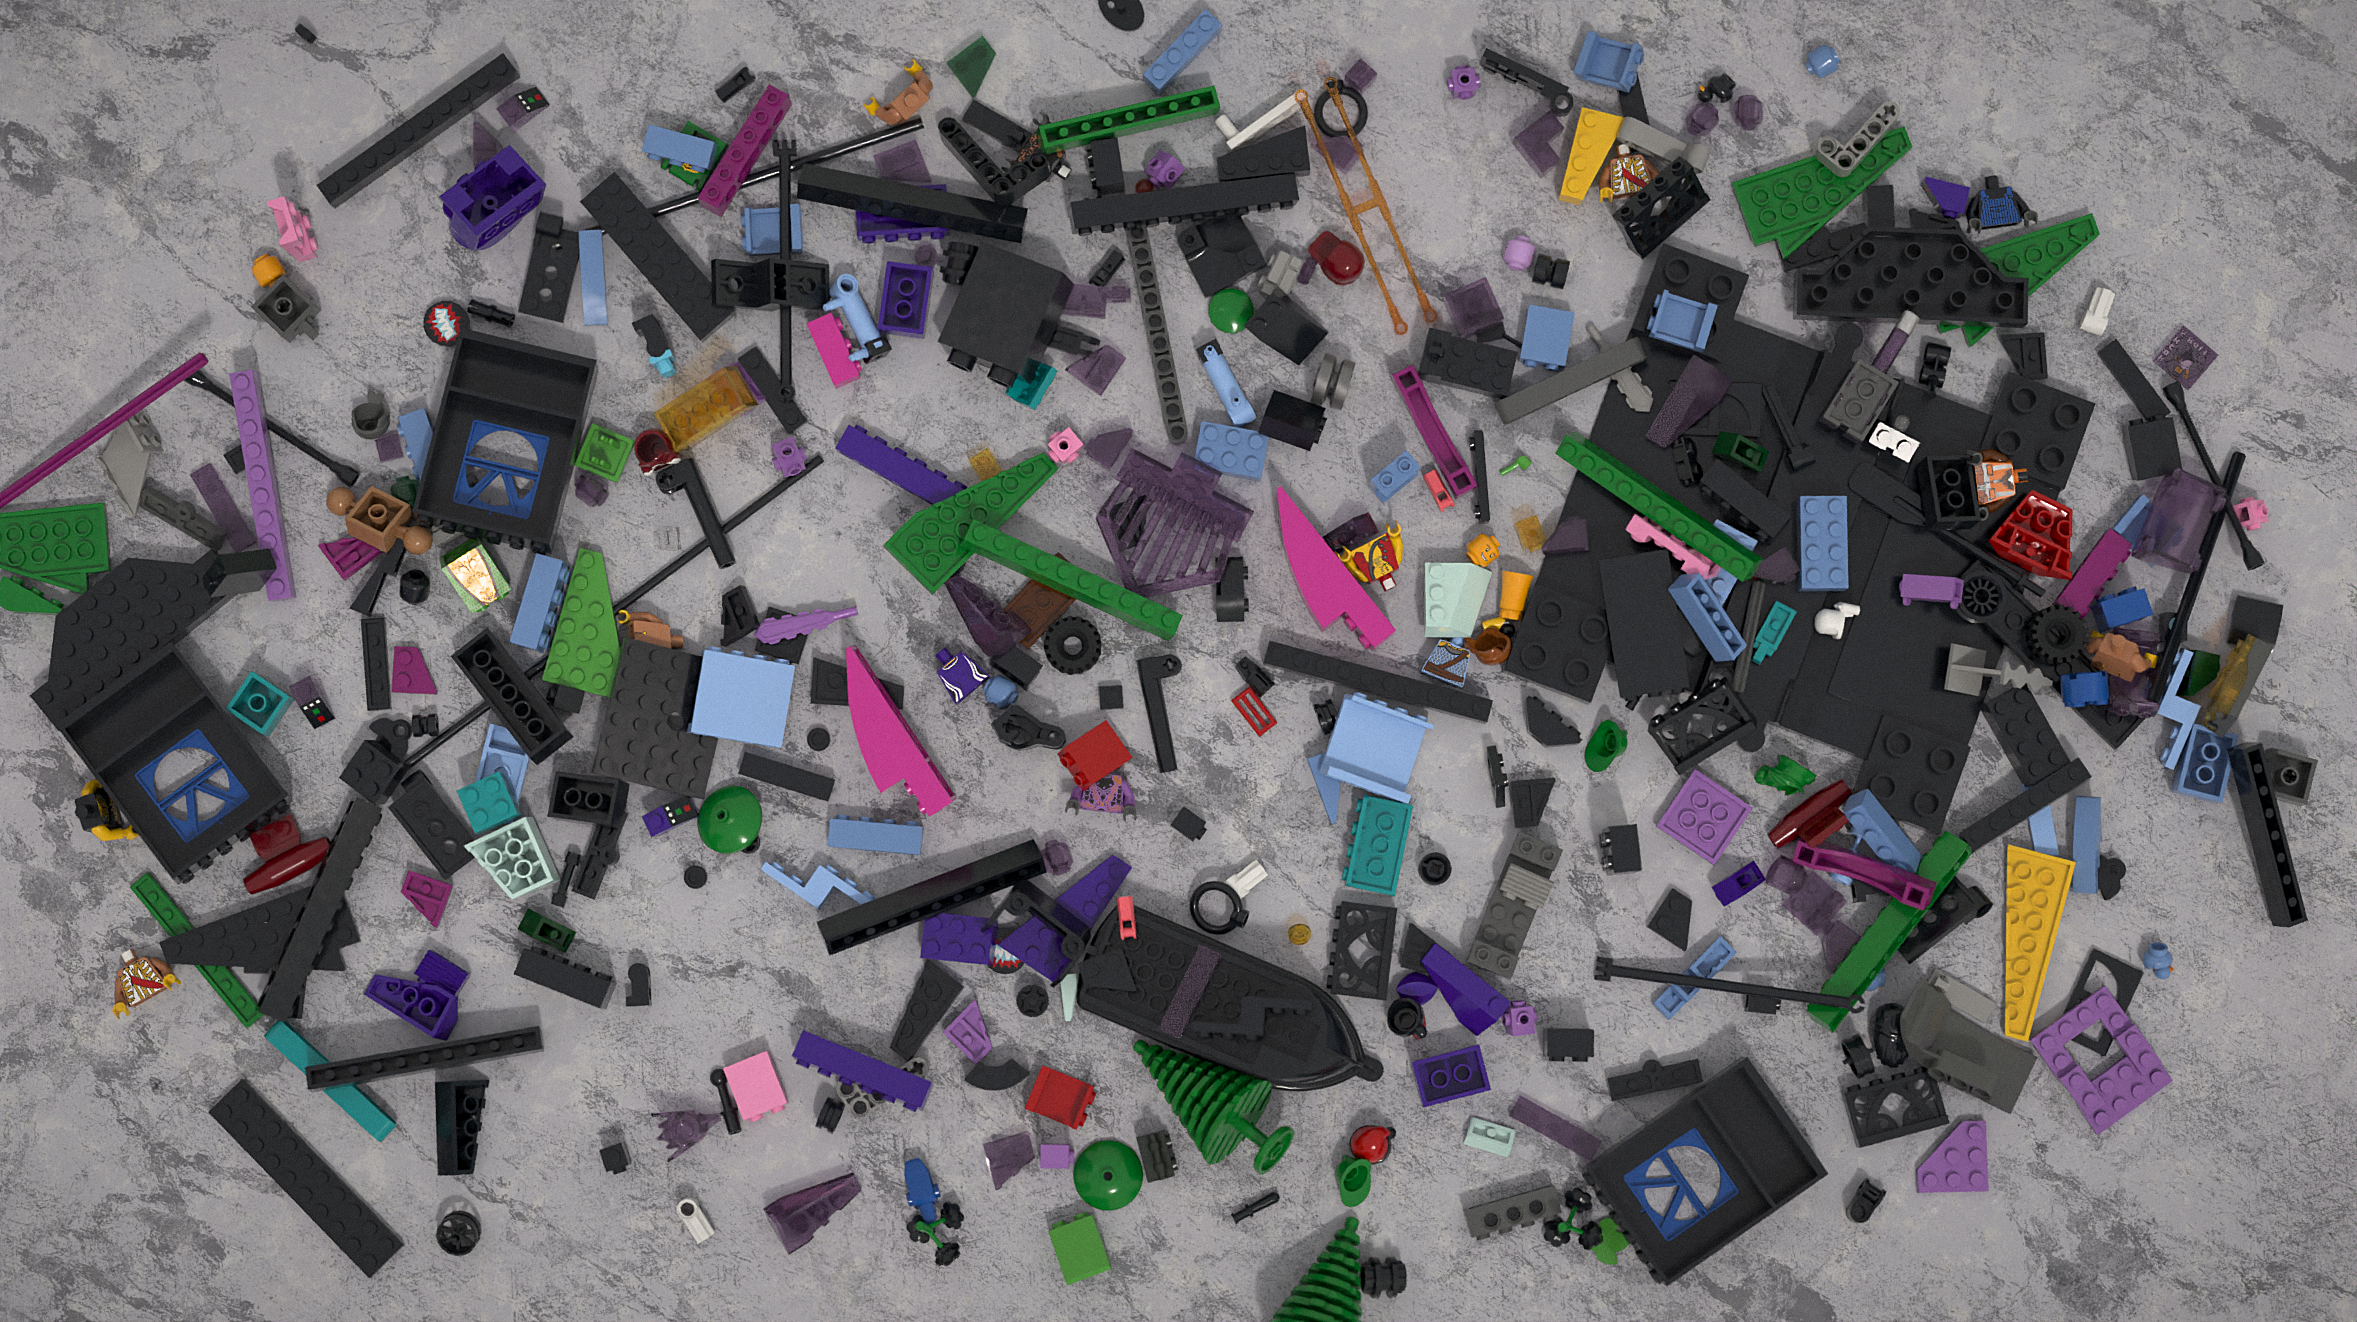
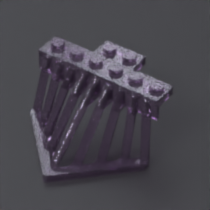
(1187, 491)

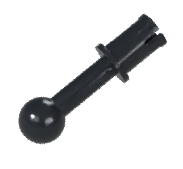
(730, 1115)

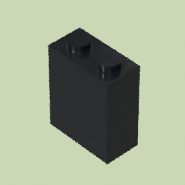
(1293, 420)
(2151, 447)
(239, 572)

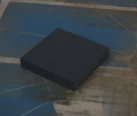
(785, 649)

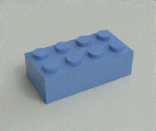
(1822, 543)
(540, 603)

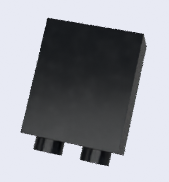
(1005, 315)

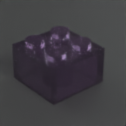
(1473, 308)

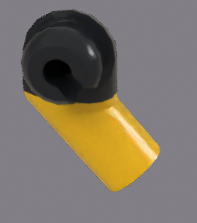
(1501, 624)

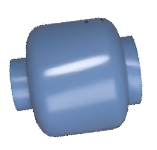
(1822, 61)
(1000, 692)

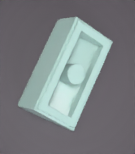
(1489, 1137)

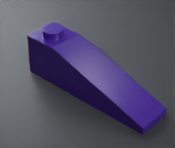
(1469, 997)
(420, 1004)

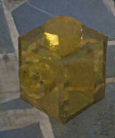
(1530, 534)

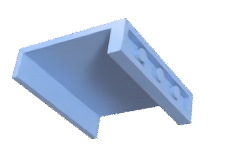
(742, 698)
(1374, 747)

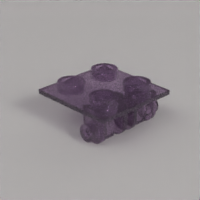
(1815, 903)

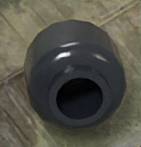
(414, 587)

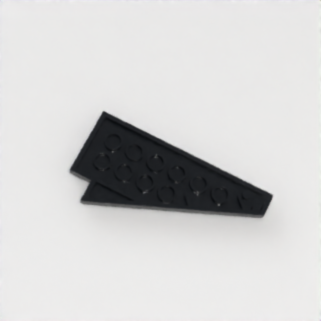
(257, 937)

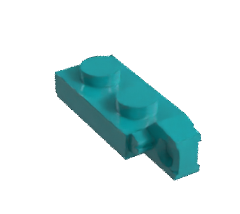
(1772, 631)

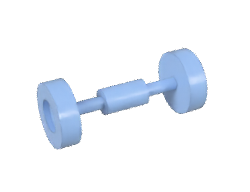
(1841, 878)

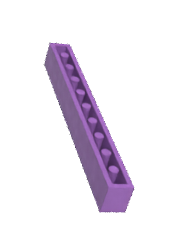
(262, 481)

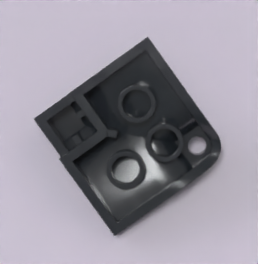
(1220, 253)

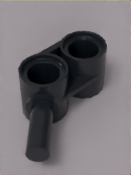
(1933, 370)

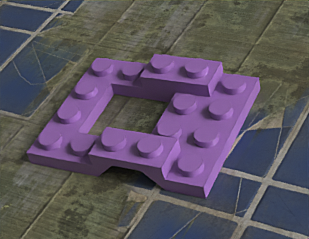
(2119, 1086)

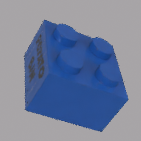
(2121, 610)

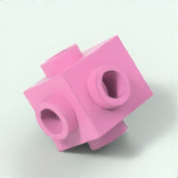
(1066, 438)
(2251, 513)

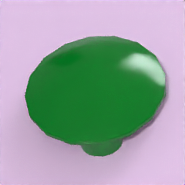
(1230, 310)

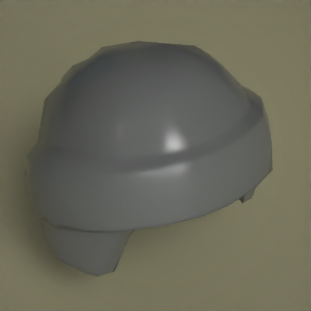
(371, 418)

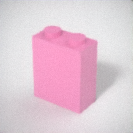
(756, 1086)

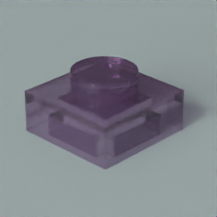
(1119, 295)
(389, 448)

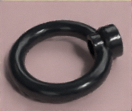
(1343, 90)
(1238, 916)

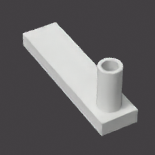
(1239, 140)

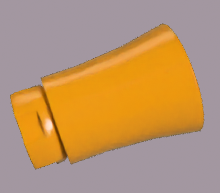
(1514, 594)

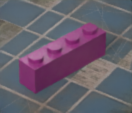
(2094, 572)

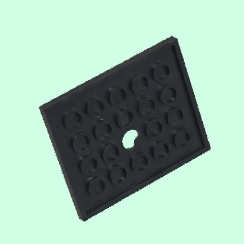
(635, 732)

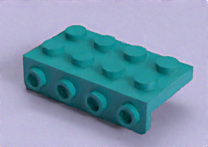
(1377, 845)

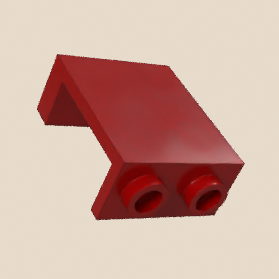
(1094, 755)
(1060, 1097)

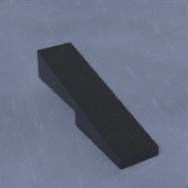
(390, 566)
(786, 776)

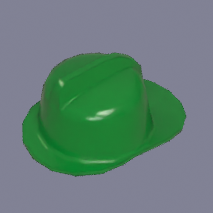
(1605, 745)
(1354, 1180)

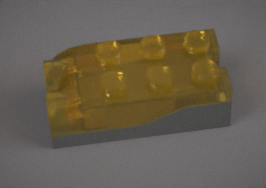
(2235, 684)

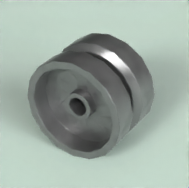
(1332, 381)

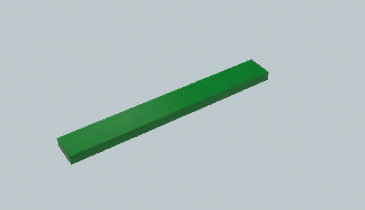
(176, 923)

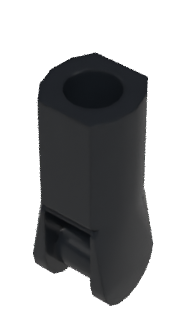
(731, 87)
(1109, 267)

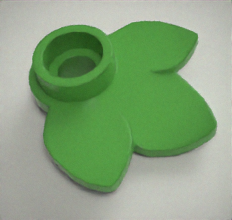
(1610, 1242)

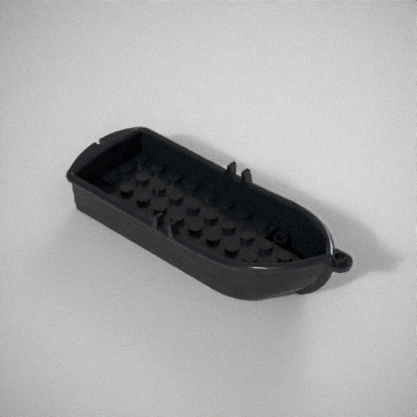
(1296, 1049)

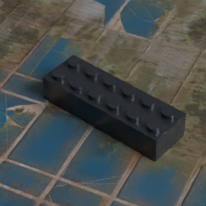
(512, 696)

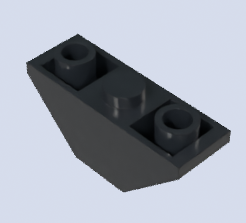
(1547, 726)

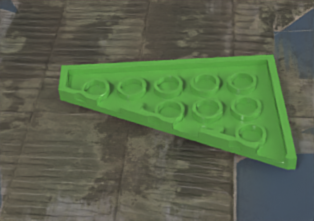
(586, 636)

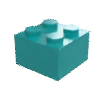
(260, 703)
(489, 802)

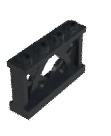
(1680, 208)
(1693, 754)
(1385, 927)
(1874, 1132)

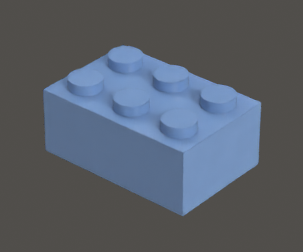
(1232, 450)
(2204, 765)

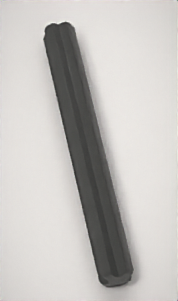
(1748, 636)

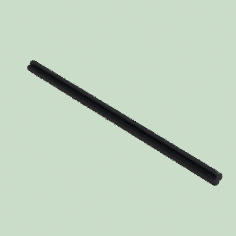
(2193, 584)

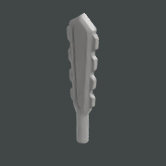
(1628, 382)

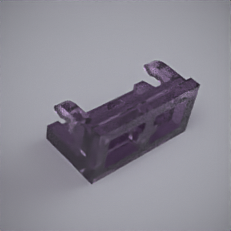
(1087, 301)

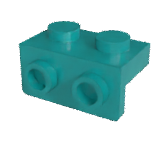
(1032, 394)

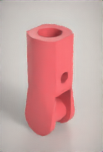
(1436, 487)
(1126, 913)

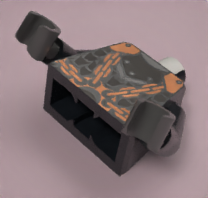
(1055, 158)

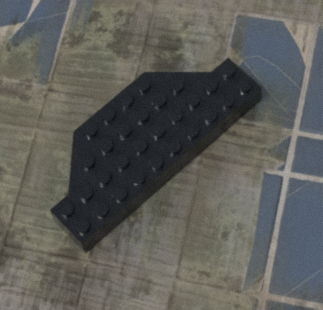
(1913, 270)
(121, 625)

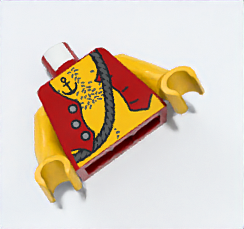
(1376, 558)

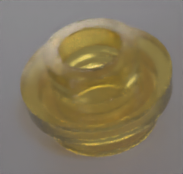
(1299, 934)

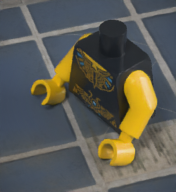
(100, 814)

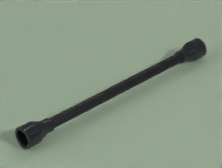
(2175, 395)
(345, 473)

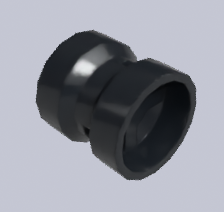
(425, 725)

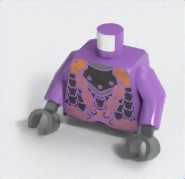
(1107, 795)

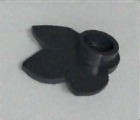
(389, 737)
(2109, 882)

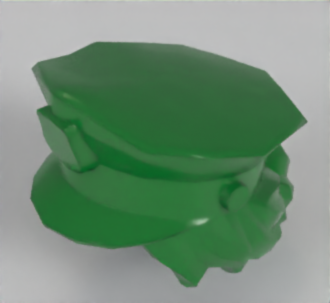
(1785, 776)

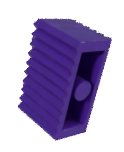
(441, 972)

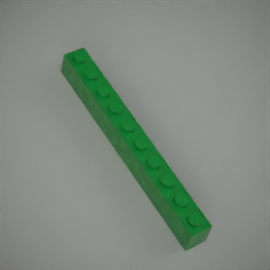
(1659, 506)
(1070, 580)
(1888, 932)

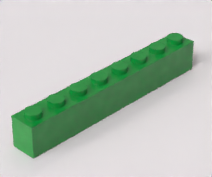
(1128, 120)

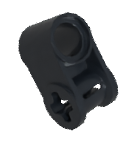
(1865, 1200)

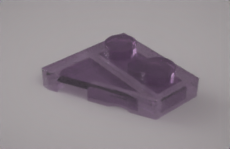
(903, 163)
(1097, 368)

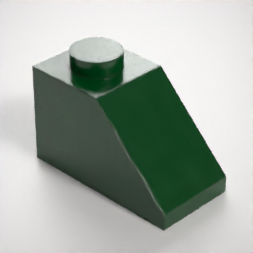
(1740, 451)
(2199, 673)
(546, 930)

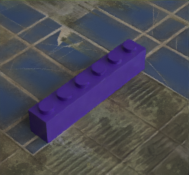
(895, 466)
(862, 1071)

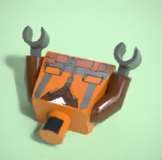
(1994, 479)

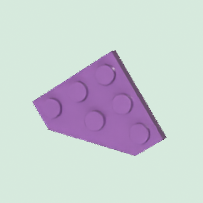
(1957, 1162)

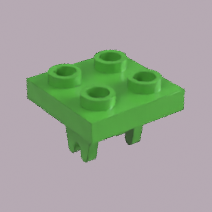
(605, 453)

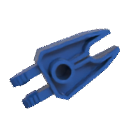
(922, 1191)

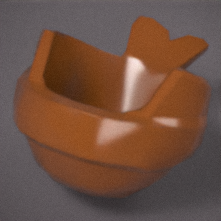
(1490, 646)

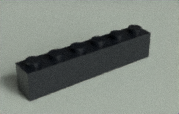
(2025, 805)

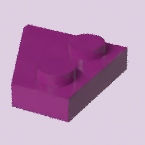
(349, 555)
(410, 672)
(427, 895)

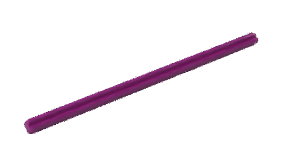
(103, 428)

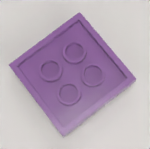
(1704, 817)

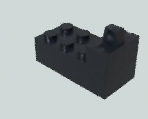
(1466, 364)

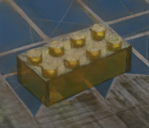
(706, 408)

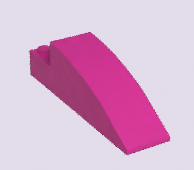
(1325, 582)
(888, 741)

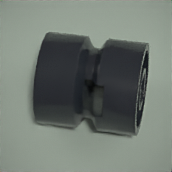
(1558, 273)

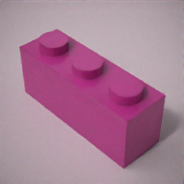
(834, 350)

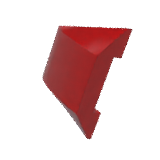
(2037, 537)

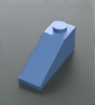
(1327, 787)

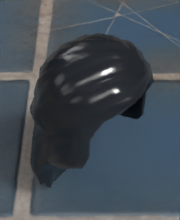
(1887, 1035)

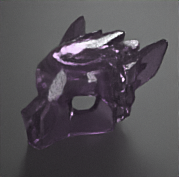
(684, 1129)

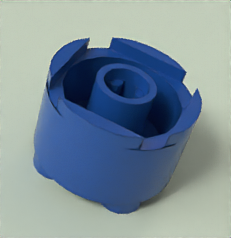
(2084, 687)

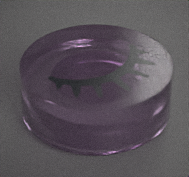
(926, 256)

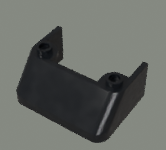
(1028, 897)

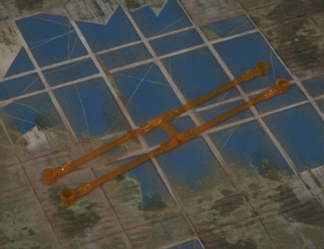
(1378, 200)

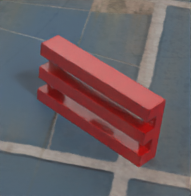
(1273, 722)

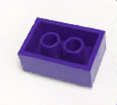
(905, 300)
(959, 939)
(1450, 1076)

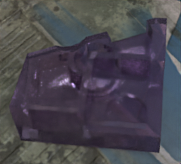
(1008, 1156)

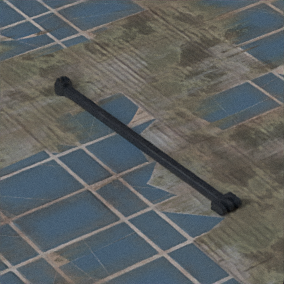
(785, 253)
(1725, 986)

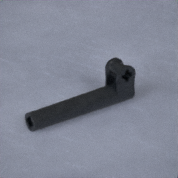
(687, 477)
(1150, 673)

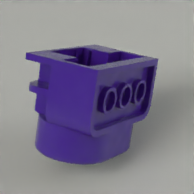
(492, 200)

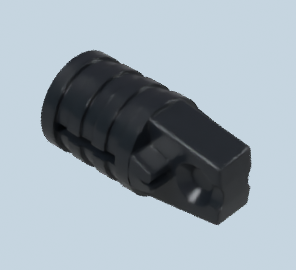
(1254, 676)

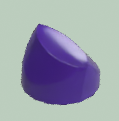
(1417, 986)

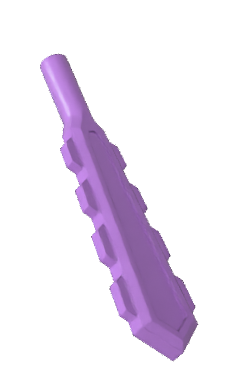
(788, 626)

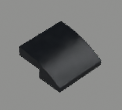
(2255, 618)

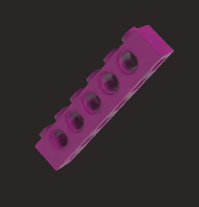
(745, 150)

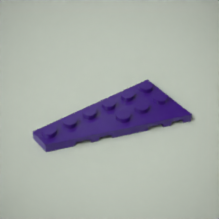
(1086, 900)

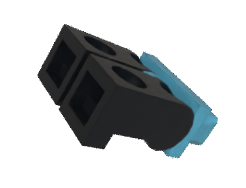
(656, 346)

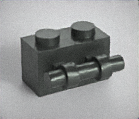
(1156, 1156)

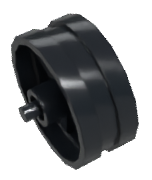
(1857, 1056)
(458, 1233)

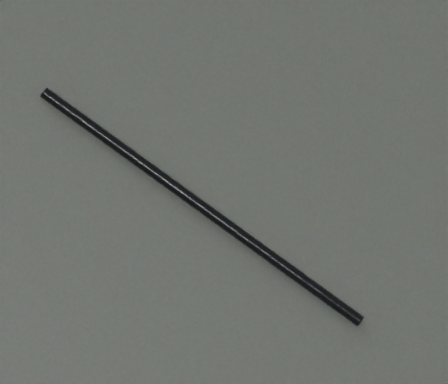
(796, 164)

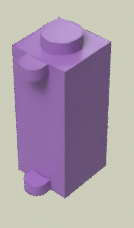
(1931, 589)

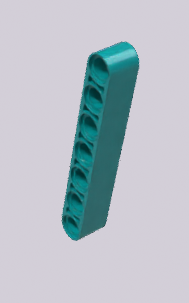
(349, 1098)

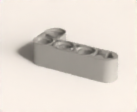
(1862, 137)
(1660, 145)
(871, 1102)

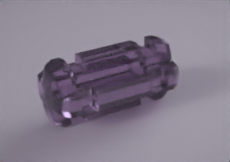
(1307, 270)

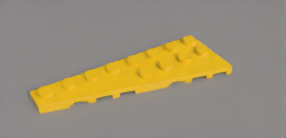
(2033, 914)

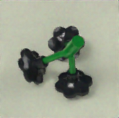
(922, 1231)
(1558, 1231)

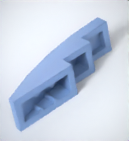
(593, 277)
(2086, 844)
(1706, 965)

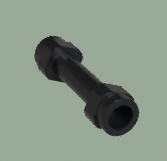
(560, 898)

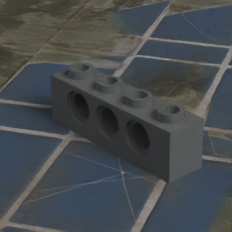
(1545, 1195)

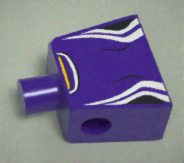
(959, 674)

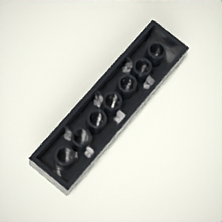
(656, 256)

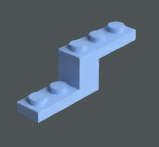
(2177, 709)
(819, 885)

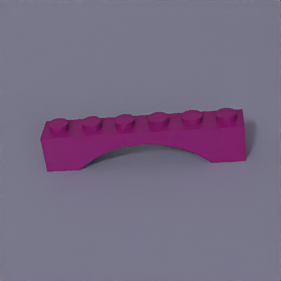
(1433, 433)
(1901, 884)

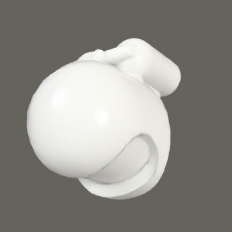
(1832, 621)

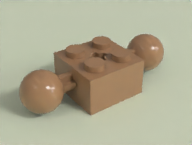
(379, 519)

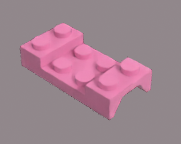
(293, 229)
(1646, 530)

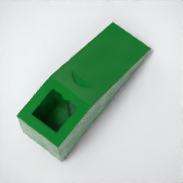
(21, 600)

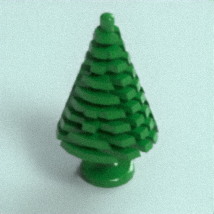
(1216, 1105)
(1331, 1286)

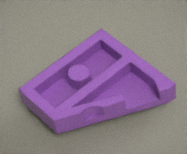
(970, 1033)

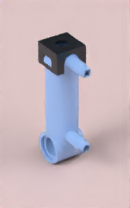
(872, 344)
(1225, 384)

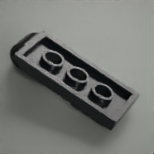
(1515, 72)
(547, 234)
(421, 791)
(1968, 905)

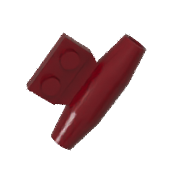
(1813, 818)
(284, 854)

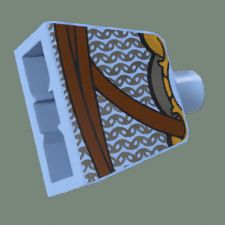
(1448, 662)

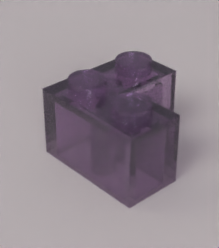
(1534, 143)

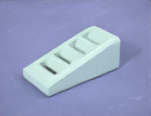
(1069, 990)

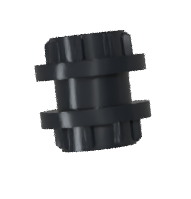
(959, 262)
(1383, 1277)

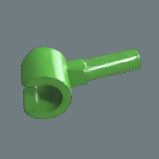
(1523, 462)

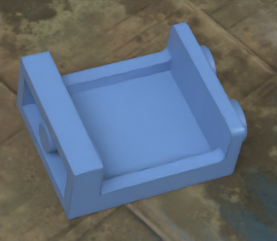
(1608, 62)
(763, 230)
(1681, 321)
(1546, 338)
(1394, 477)
(2132, 520)

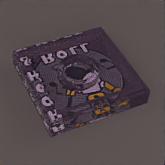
(2185, 357)

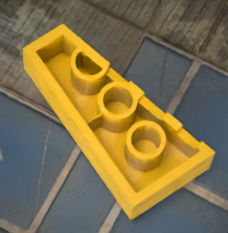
(1589, 148)

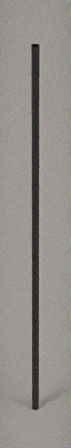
(627, 601)

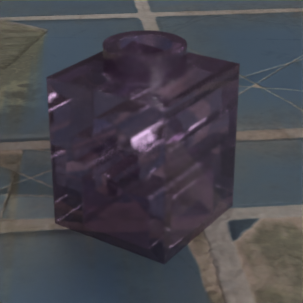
(1360, 76)

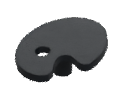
(1126, 14)

